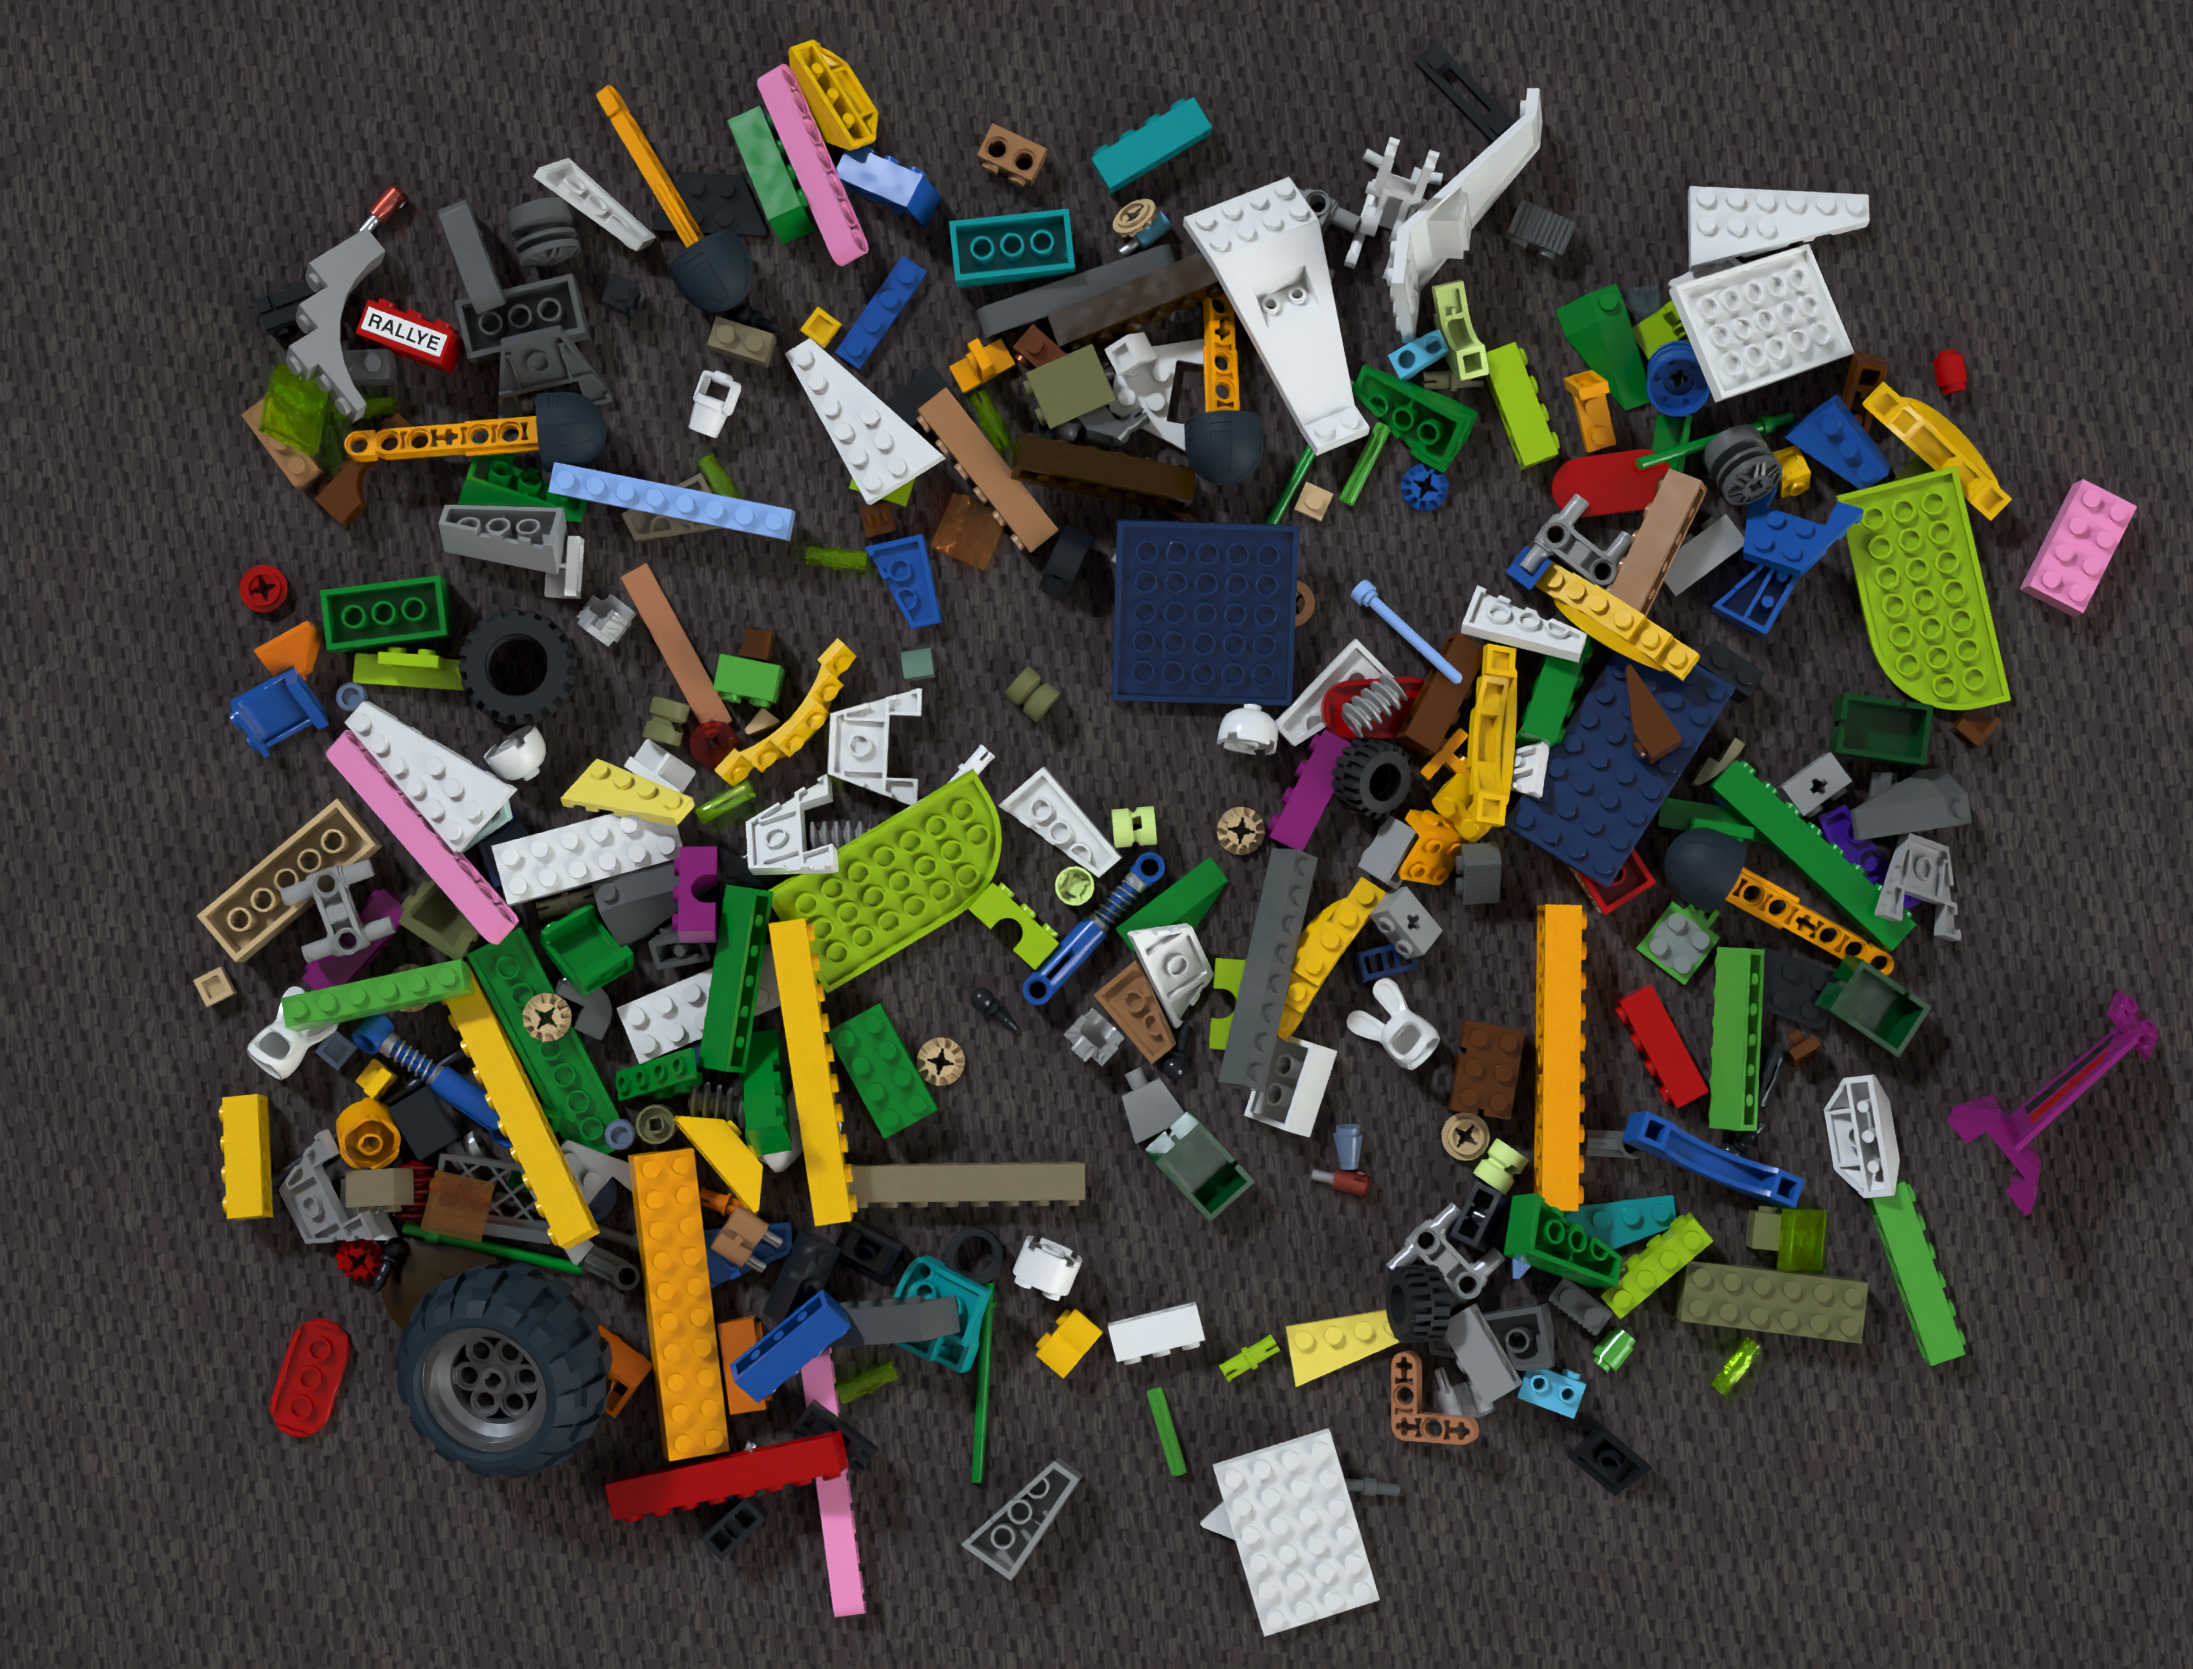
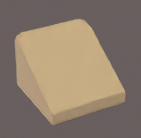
(761, 722)

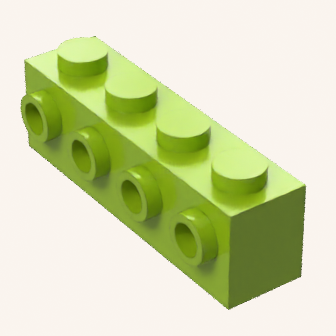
(1656, 1264)

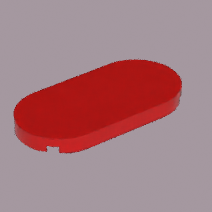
(1608, 482)
(1343, 692)
(310, 1377)

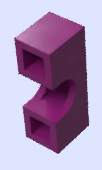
(695, 919)

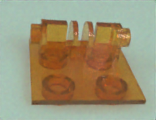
(967, 532)
(457, 1206)

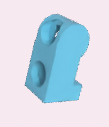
(1419, 354)

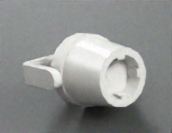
(708, 412)

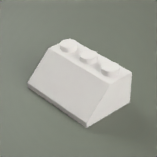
(1293, 1086)

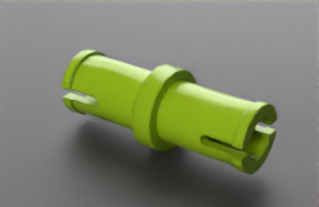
(1249, 1358)

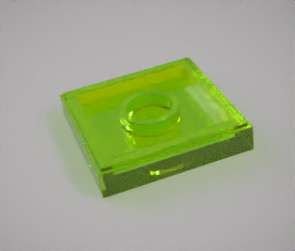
(293, 430)
(1801, 1239)

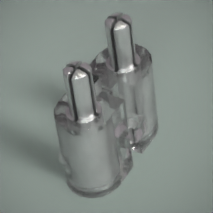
(1459, 1398)

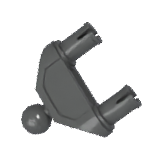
(1101, 425)

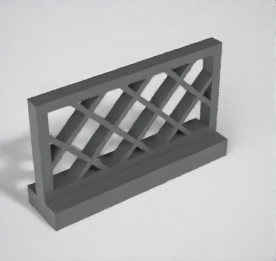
(500, 1224)

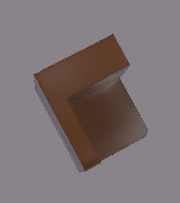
(757, 645)
(1974, 727)

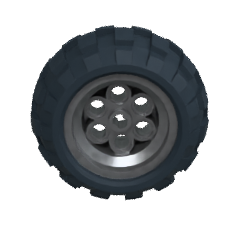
(467, 1393)

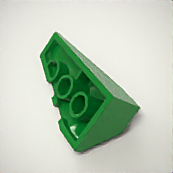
(1605, 340)
(1423, 419)
(500, 482)
(1181, 903)

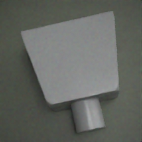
(1149, 1106)

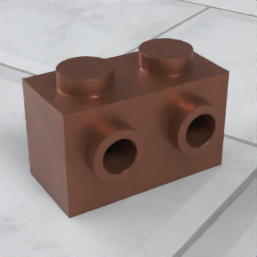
(1036, 349)

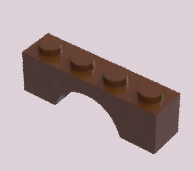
(344, 494)

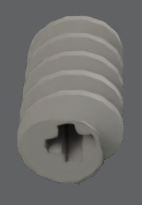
(1372, 704)
(837, 836)
(717, 1104)

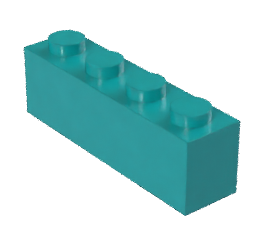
(1151, 145)

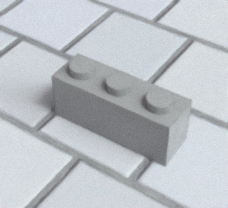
(1702, 554)
(1480, 1355)

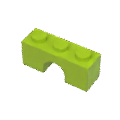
(997, 904)
(1227, 976)

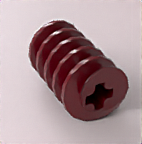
(422, 1176)

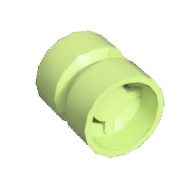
(1123, 827)
(1074, 886)
(1500, 1166)

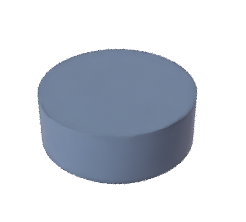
(350, 696)
(620, 1134)

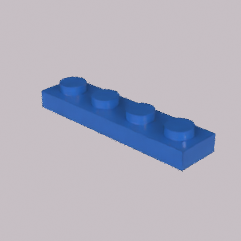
(881, 313)

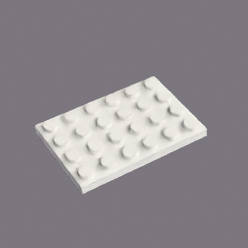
(1761, 322)
(1296, 1532)

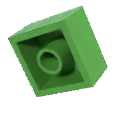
(748, 680)

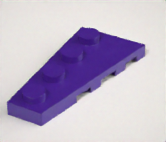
(1838, 828)

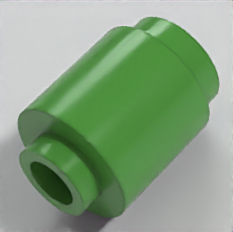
(1613, 1349)

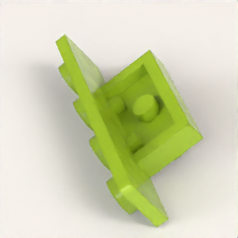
(407, 670)

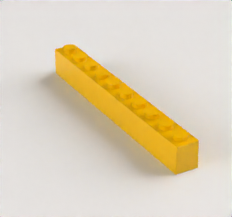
(811, 1071)
(521, 1117)

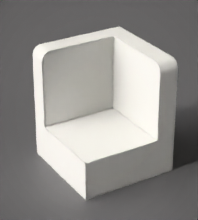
(1130, 352)

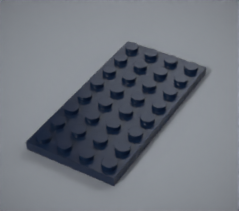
(1595, 784)

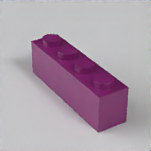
(1310, 794)
(345, 969)

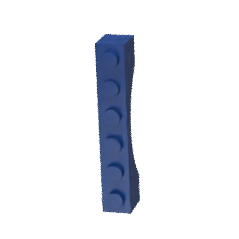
(1745, 1176)

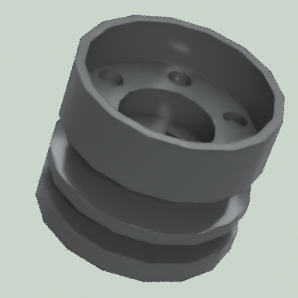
(543, 232)
(1741, 464)

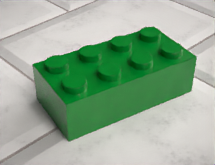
(386, 614)
(882, 1070)

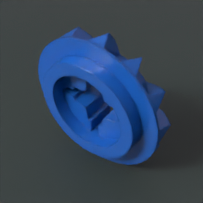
(1411, 492)

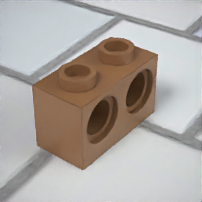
(1016, 149)

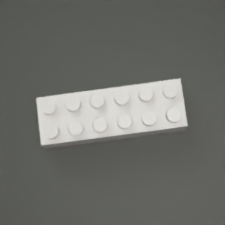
(582, 855)
(677, 1013)

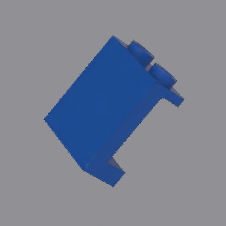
(277, 710)

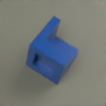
(1522, 577)

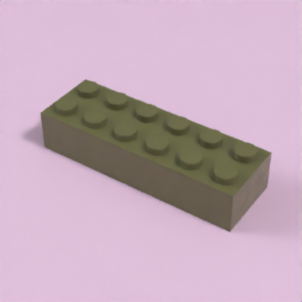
(1771, 1300)

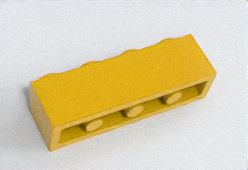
(246, 1157)

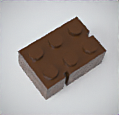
(1488, 1071)

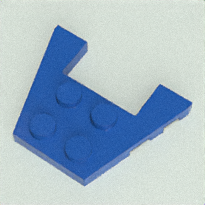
(1791, 541)

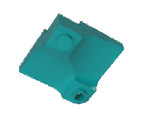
(956, 1349)

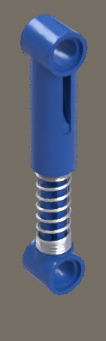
(1091, 930)
(378, 1035)

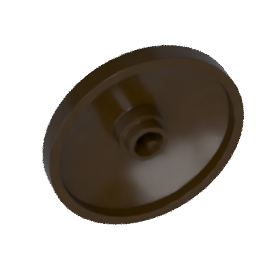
(423, 1270)

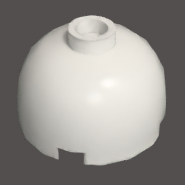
(1248, 730)
(518, 755)

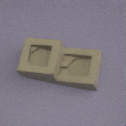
(1710, 768)

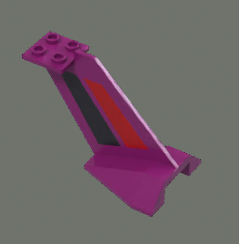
(2016, 1130)

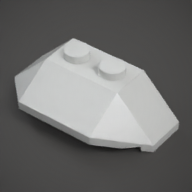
(1863, 1136)

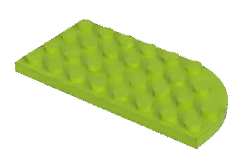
(1925, 592)
(898, 880)

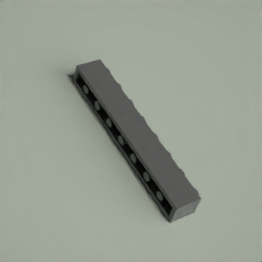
(1268, 970)

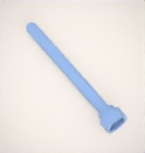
(1366, 595)

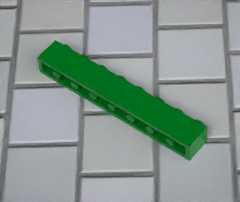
(1808, 852)

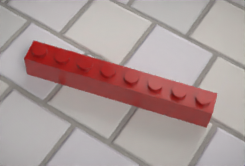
(727, 1475)

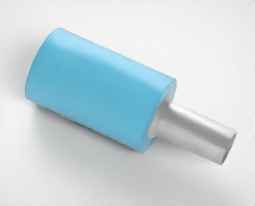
(1149, 236)

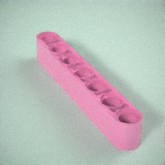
(812, 165)

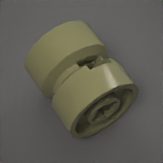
(1030, 692)
(666, 721)
(656, 1123)

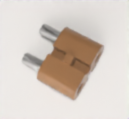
(740, 1237)

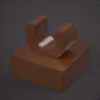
(878, 520)
(1802, 1049)

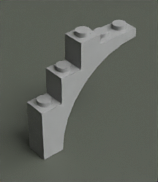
(320, 351)

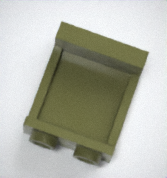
(1069, 387)
(439, 921)

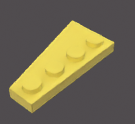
(627, 794)
(1336, 1342)

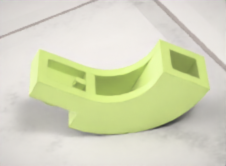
(1452, 318)

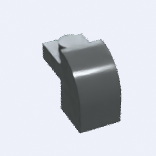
(593, 1012)

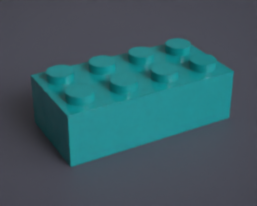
(1012, 248)

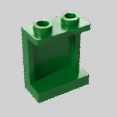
(585, 951)

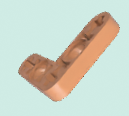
(1413, 1412)

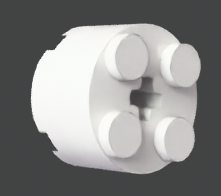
(1046, 1267)

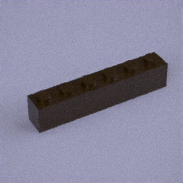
(1135, 303)
(1103, 473)

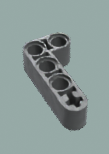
(472, 256)

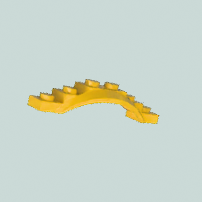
(1939, 446)
(1615, 623)
(799, 726)
(1493, 736)
(1322, 946)

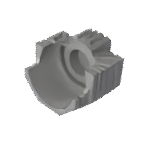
(606, 618)
(1093, 1037)

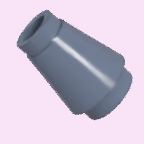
(1348, 1145)

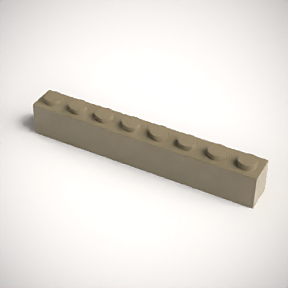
(968, 1182)

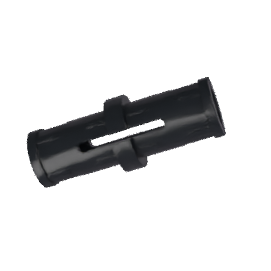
(1769, 1073)

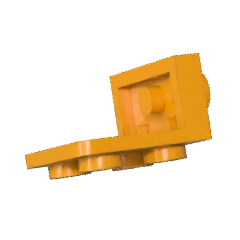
(1434, 851)

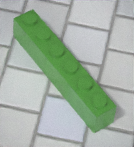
(377, 995)
(1736, 1039)
(1916, 1275)

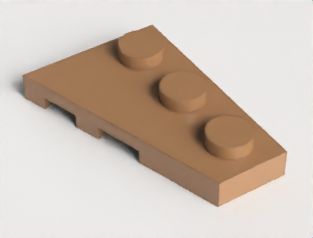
(1137, 1011)

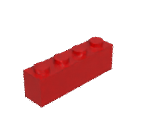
(1661, 1046)

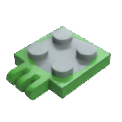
(1680, 940)

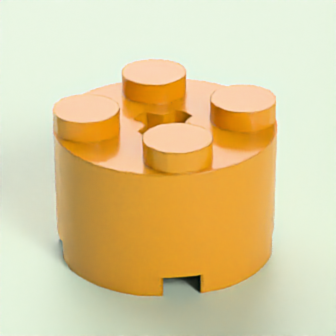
(368, 1135)

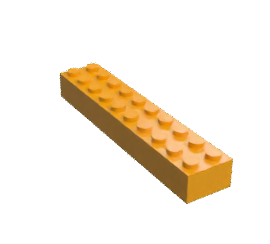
(1558, 1055)
(678, 1303)

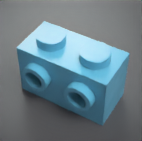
(1552, 1390)

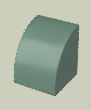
(917, 664)

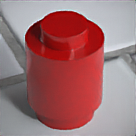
(1950, 371)

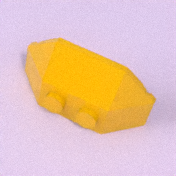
(834, 96)
(727, 1155)

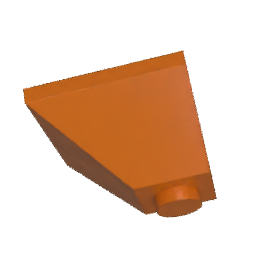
(293, 648)

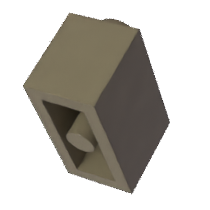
(742, 342)
(379, 1188)

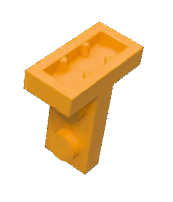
(981, 364)
(1591, 409)
(1445, 757)

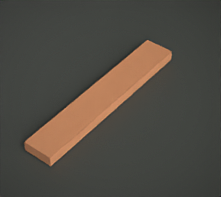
(675, 645)

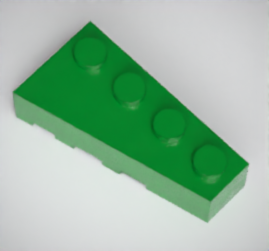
(771, 175)
(1551, 699)
(766, 1095)
(1554, 1244)

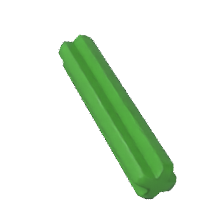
(1364, 464)
(1166, 1431)

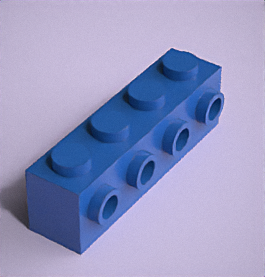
(790, 1346)

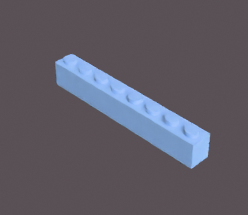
(672, 501)

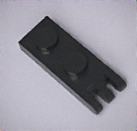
(820, 1420)

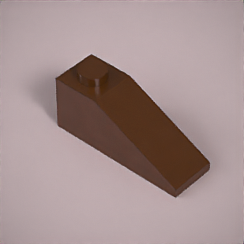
(1863, 377)
(1650, 727)

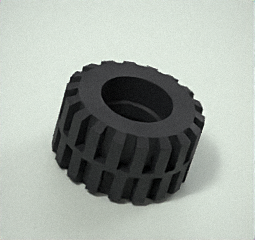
(1354, 775)
(1417, 1303)

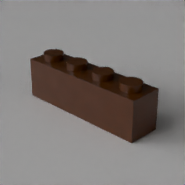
(1440, 699)

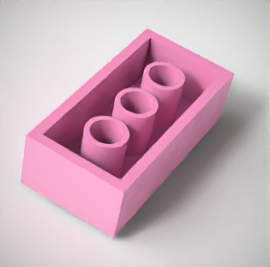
(2078, 547)

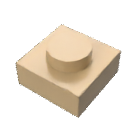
(1313, 501)
(214, 986)

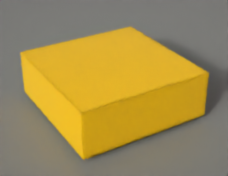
(821, 327)

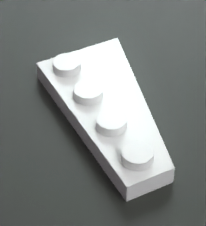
(587, 196)
(1055, 816)

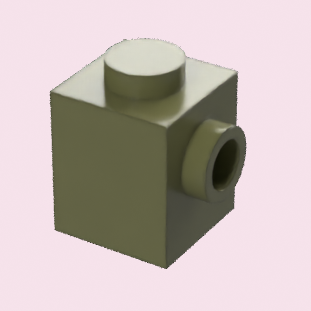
(1764, 1228)

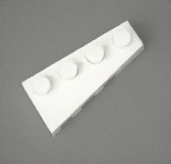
(1506, 624)
(1304, 715)

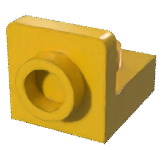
(1795, 472)
(376, 1079)

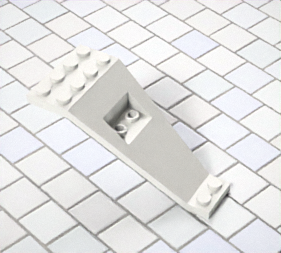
(1445, 222)
(1264, 255)

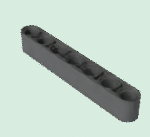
(1034, 305)

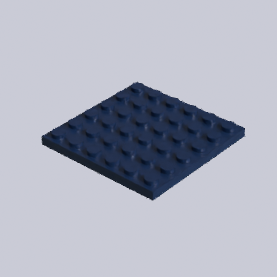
(1205, 612)

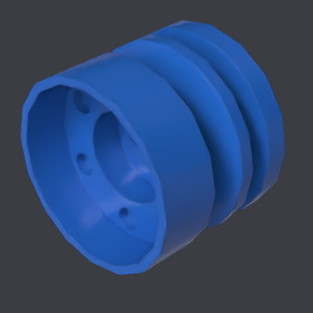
(1676, 394)

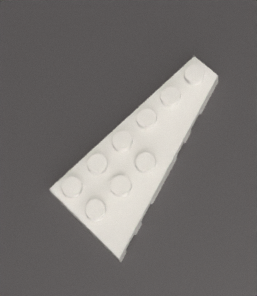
(1756, 221)
(869, 436)
(438, 781)

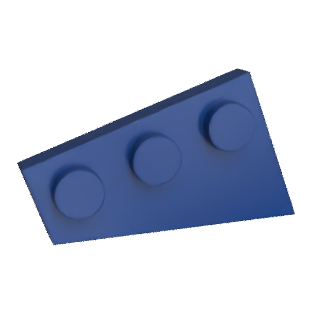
(909, 576)
(722, 1269)

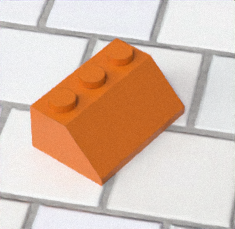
(627, 1367)

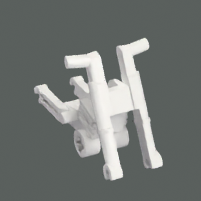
(1391, 198)

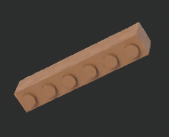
(986, 470)
(1657, 540)

